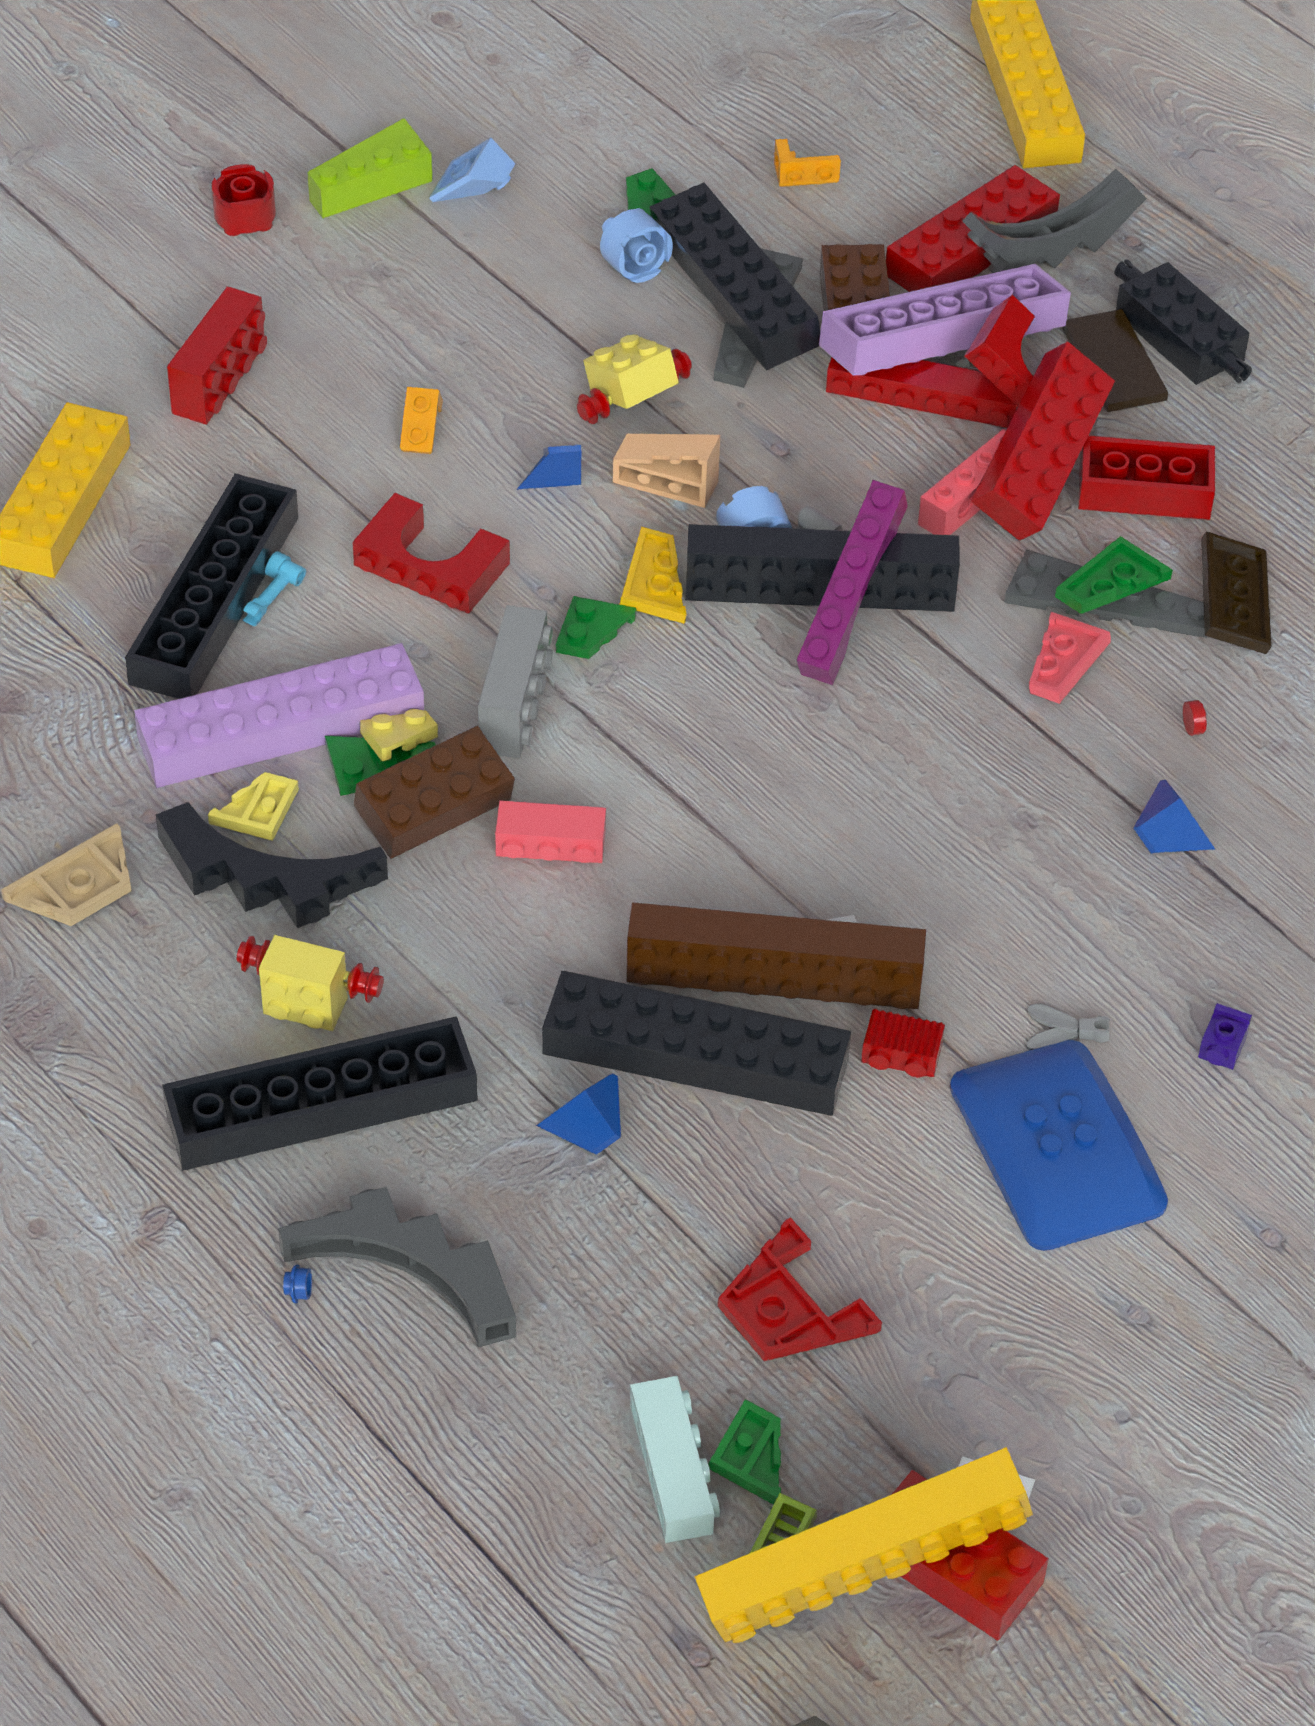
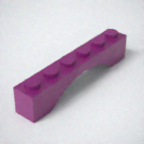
(835, 617)

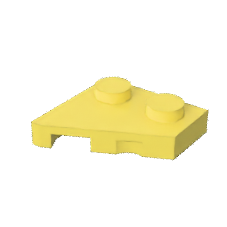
(404, 730)
(259, 807)

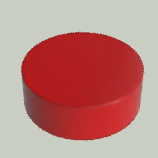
(1194, 717)

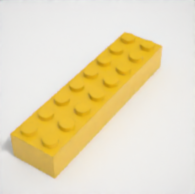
(1028, 82)
(865, 1546)

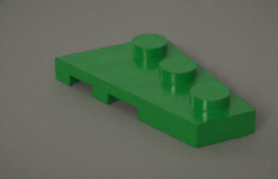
(1111, 576)

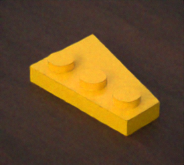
(653, 577)

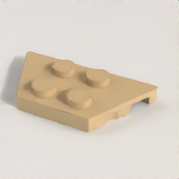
(75, 881)

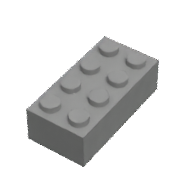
(515, 680)

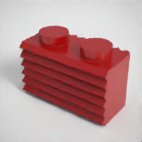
(903, 1043)

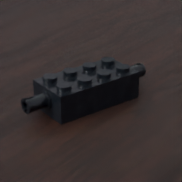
(1182, 322)

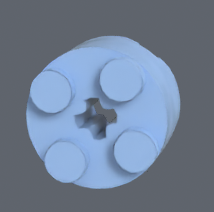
(635, 245)
(754, 508)

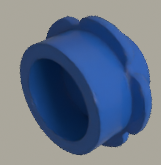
(298, 1283)

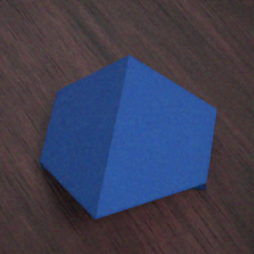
(556, 468)
(1169, 825)
(590, 1117)

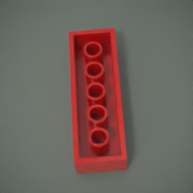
(940, 247)
(1043, 441)

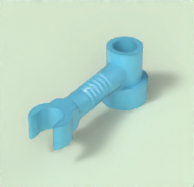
(283, 572)

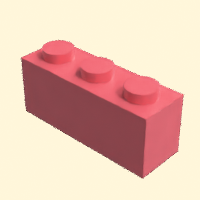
(550, 832)

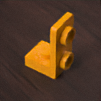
(804, 170)
(420, 419)

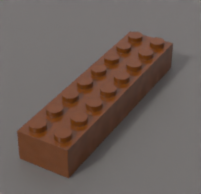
(775, 955)

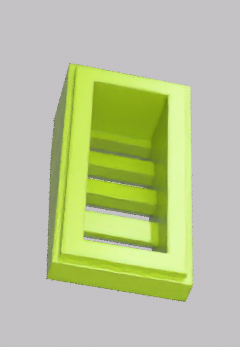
(790, 1508)

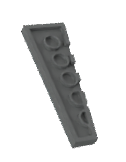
(734, 358)
(1040, 574)

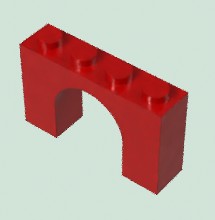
(998, 348)
(453, 581)

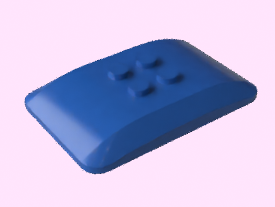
(1059, 1144)

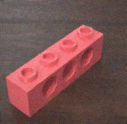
(949, 501)

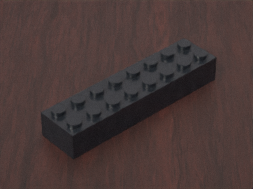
(737, 277)
(798, 564)
(211, 588)
(696, 1042)
(320, 1093)

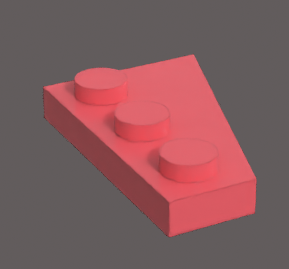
(1065, 656)

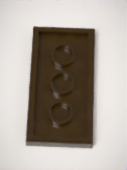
(1116, 349)
(1235, 593)

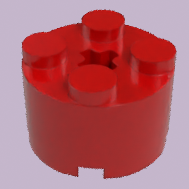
(243, 200)

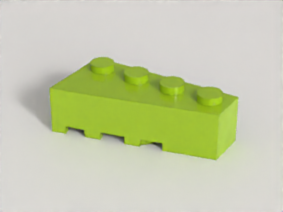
(371, 170)

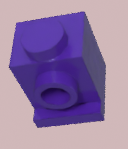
(1225, 1036)

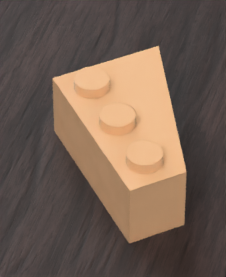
(670, 465)

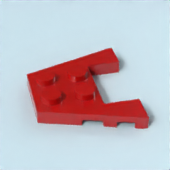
(778, 1313)

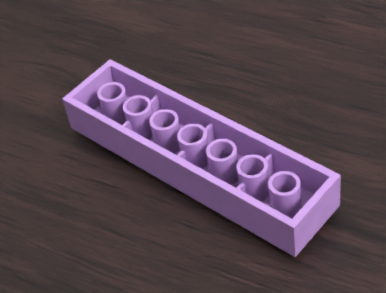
(936, 318)
(274, 714)

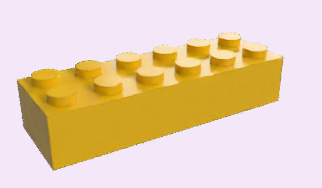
(61, 488)

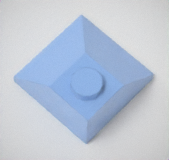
(474, 173)

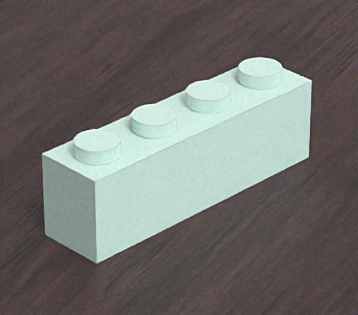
(673, 1460)

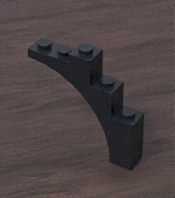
(258, 878)

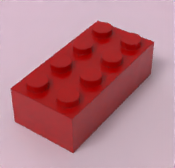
(216, 355)
(1147, 477)
(984, 1581)

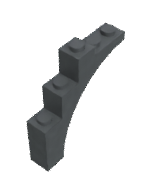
(1054, 236)
(419, 1247)

